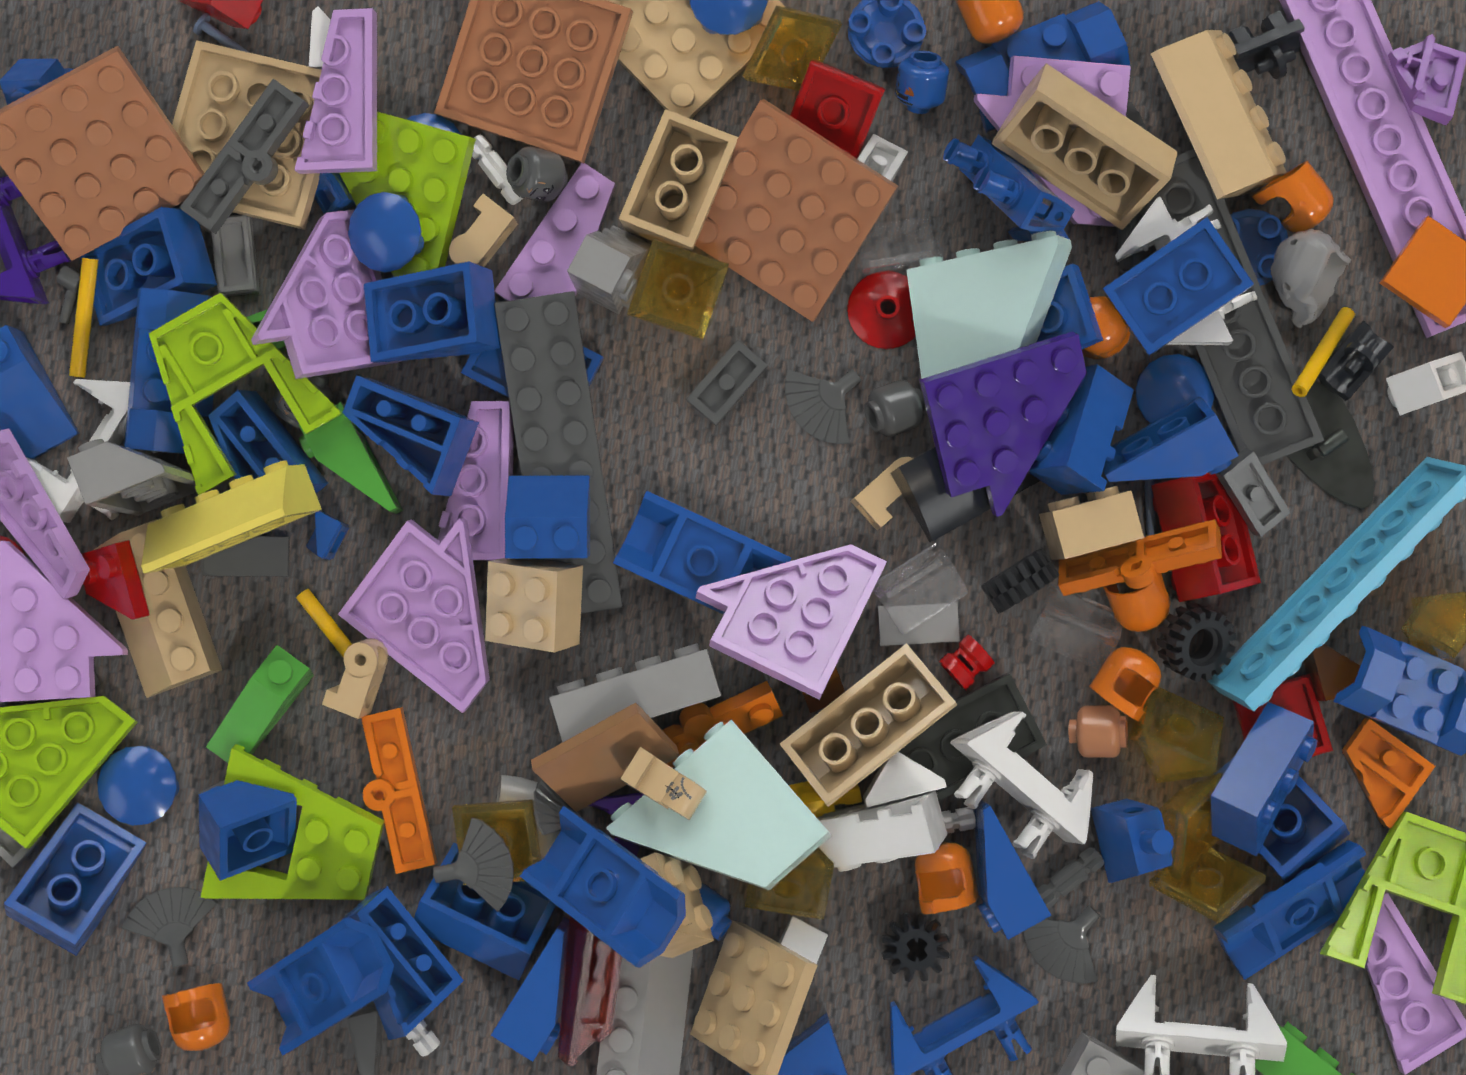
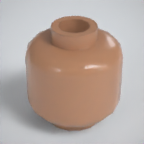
(1099, 731)

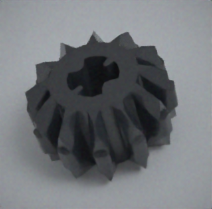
(900, 950)

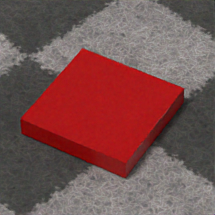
(837, 106)
(1298, 697)

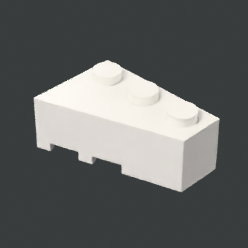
(884, 831)

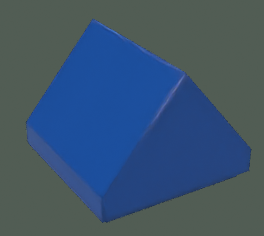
(332, 193)

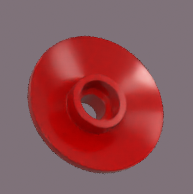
(868, 320)

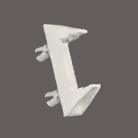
(1158, 230)
(65, 492)
(1051, 810)
(1260, 1040)

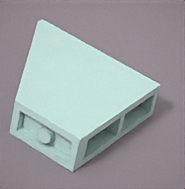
(984, 300)
(745, 823)

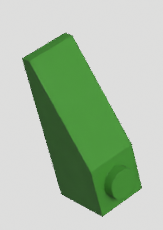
(346, 452)
(261, 703)

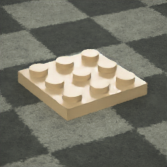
(753, 1000)

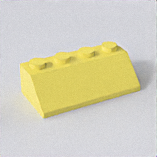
(229, 517)

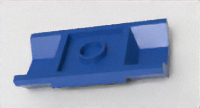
(1079, 36)
(149, 412)
(688, 549)
(1409, 691)
(608, 890)
(1292, 912)
(326, 980)

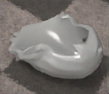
(1307, 272)

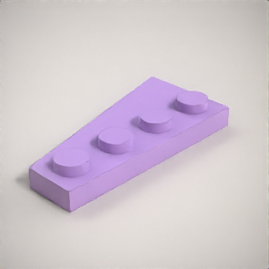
(345, 103)
(552, 247)
(483, 481)
(35, 522)
(1403, 982)

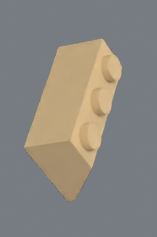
(677, 181)

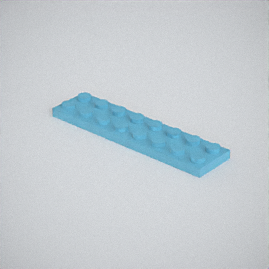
(1342, 583)

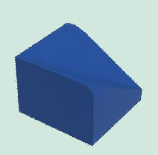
(327, 535)

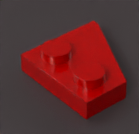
(115, 579)

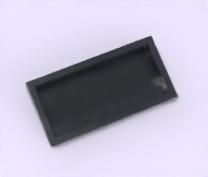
(933, 508)

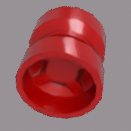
(973, 655)

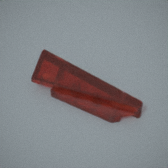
(588, 992)

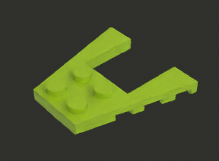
(207, 353)
(331, 847)
(1422, 865)

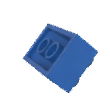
(151, 253)
(432, 314)
(29, 399)
(1176, 446)
(1301, 831)
(74, 879)
(1004, 885)
(533, 1013)

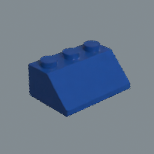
(473, 927)

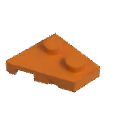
(1385, 770)

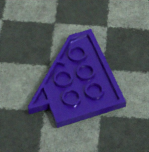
(999, 414)

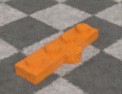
(1141, 559)
(747, 710)
(397, 790)

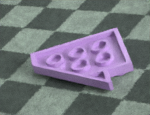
(1102, 80)
(323, 304)
(426, 611)
(794, 614)
(44, 638)

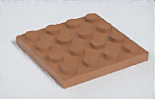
(535, 70)
(94, 153)
(792, 210)

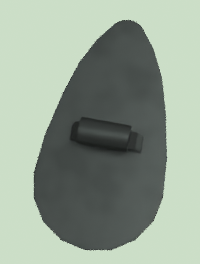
(1341, 461)

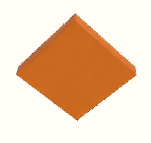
(1431, 272)

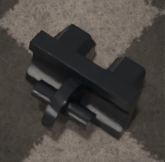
(1268, 50)
(1354, 361)

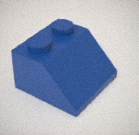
(547, 517)
(245, 826)

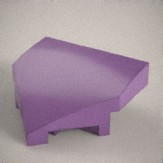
(1429, 78)

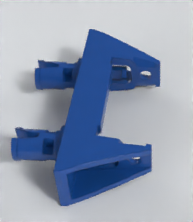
(1008, 185)
(990, 1012)

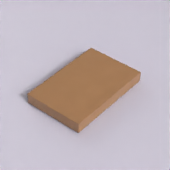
(596, 759)

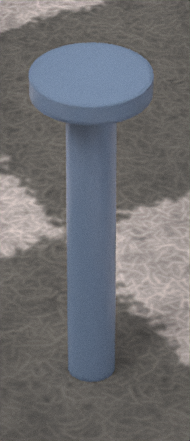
(203, 25)
(1150, 511)

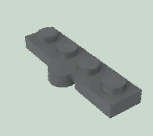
(245, 157)

